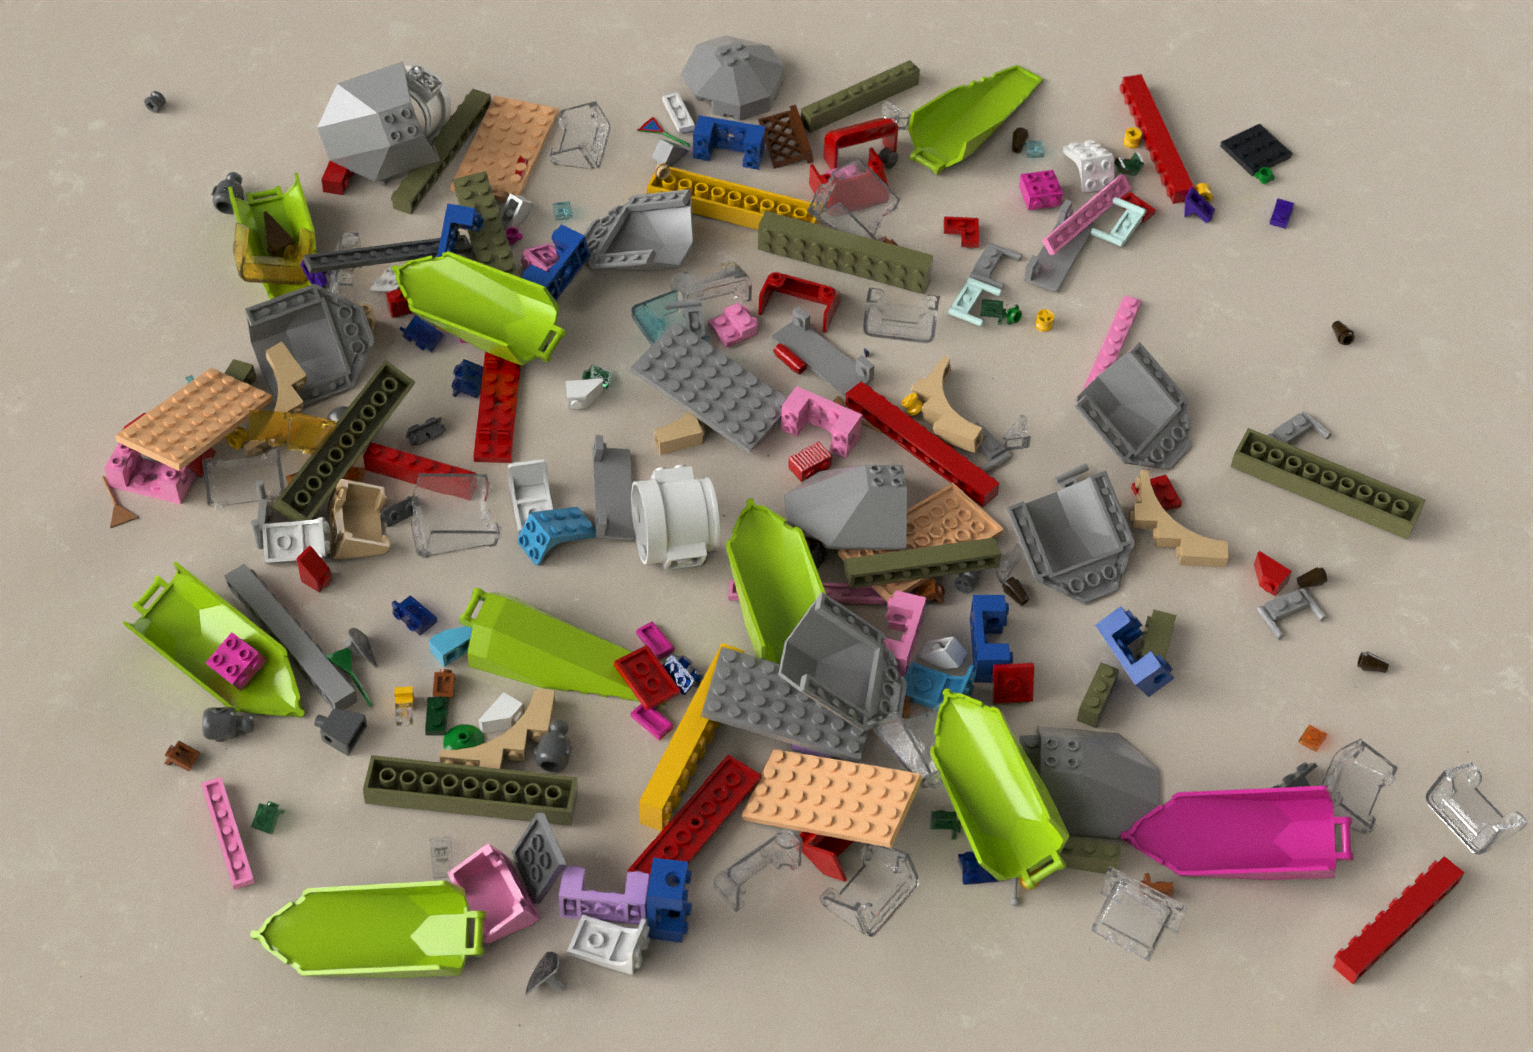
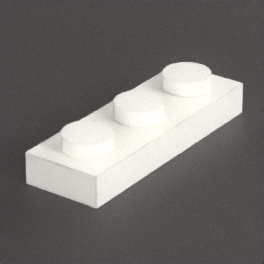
(678, 112)

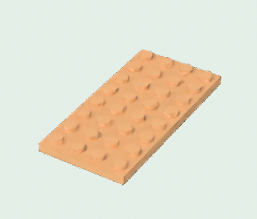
(506, 133)
(193, 419)
(937, 520)
(832, 797)

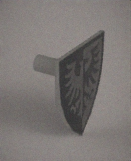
(360, 645)
(545, 971)

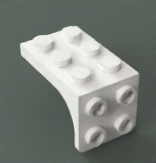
(1094, 164)
(528, 489)
(289, 539)
(609, 944)

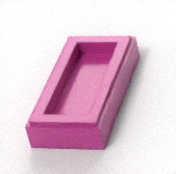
(655, 639)
(652, 721)

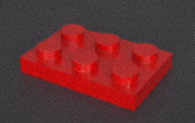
(646, 677)

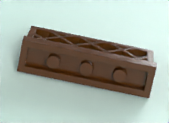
(800, 138)

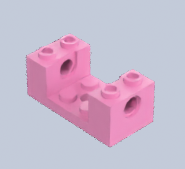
(808, 407)
(131, 472)
(904, 615)

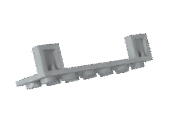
(1050, 270)
(823, 356)
(612, 491)

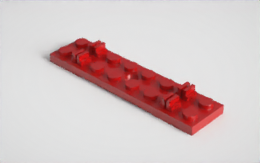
(497, 422)
(710, 806)

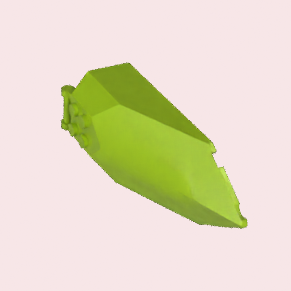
(482, 306)
(771, 577)
(190, 625)
(996, 791)
(376, 931)

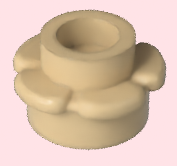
(662, 171)

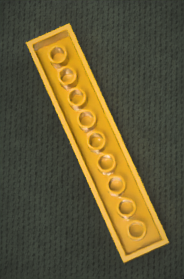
(730, 200)
(680, 758)

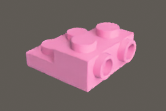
(540, 256)
(734, 325)

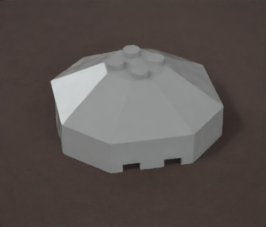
(735, 75)

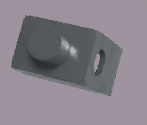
(341, 729)

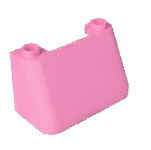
(497, 889)

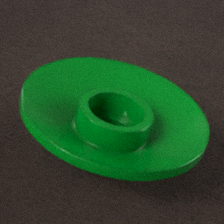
(453, 740)

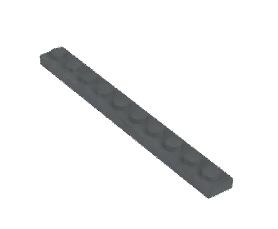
(378, 254)

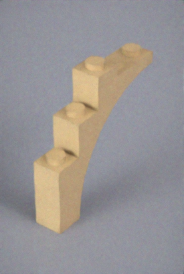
(289, 378)
(936, 410)
(680, 434)
(1190, 547)
(514, 742)

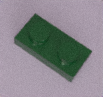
(436, 716)

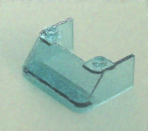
(650, 316)

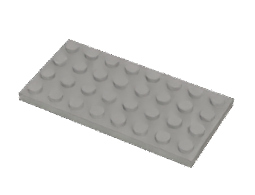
(711, 386)
(755, 698)

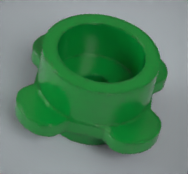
(1264, 175)
(1013, 315)

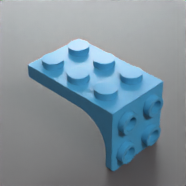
(553, 527)
(927, 684)

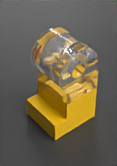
(404, 705)

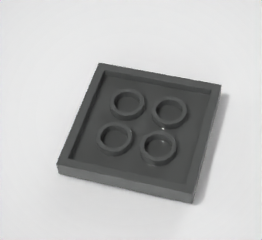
(538, 858)

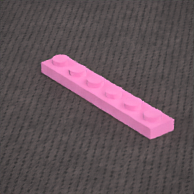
(227, 833)

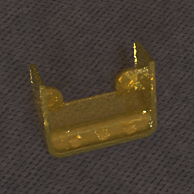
(271, 269)
(290, 428)

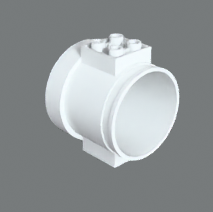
(431, 96)
(675, 518)

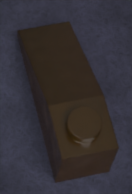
(277, 237)

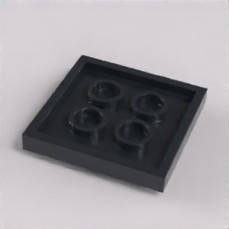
(1255, 149)

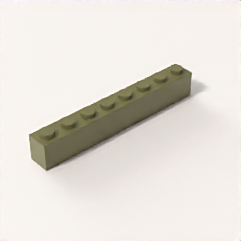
(860, 96)
(922, 563)

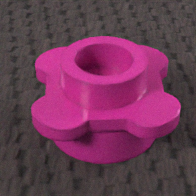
(513, 235)

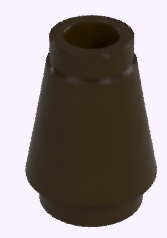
(1019, 138)
(1343, 333)
(1312, 578)
(1014, 589)
(1371, 662)

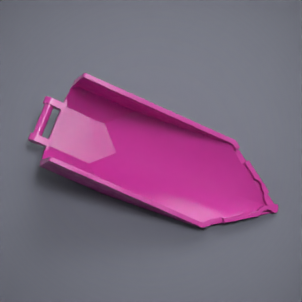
(1245, 834)

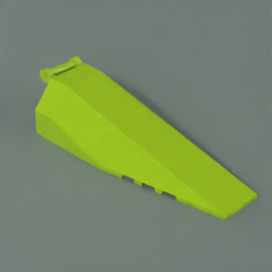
(966, 116)
(287, 209)
(540, 649)

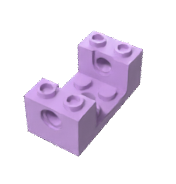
(608, 907)

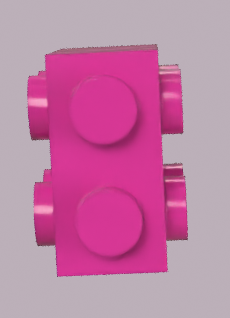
(1040, 189)
(236, 661)

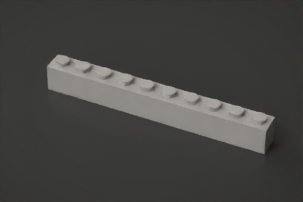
(287, 631)

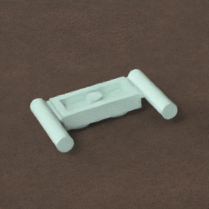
(1125, 225)
(967, 299)

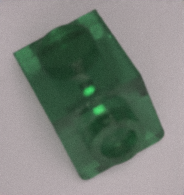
(1129, 166)
(266, 817)
(945, 821)

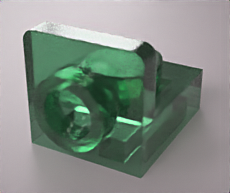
(993, 308)
(597, 372)

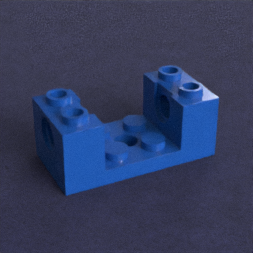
(714, 132)
(458, 218)
(572, 254)
(988, 617)
(1119, 631)
(668, 900)

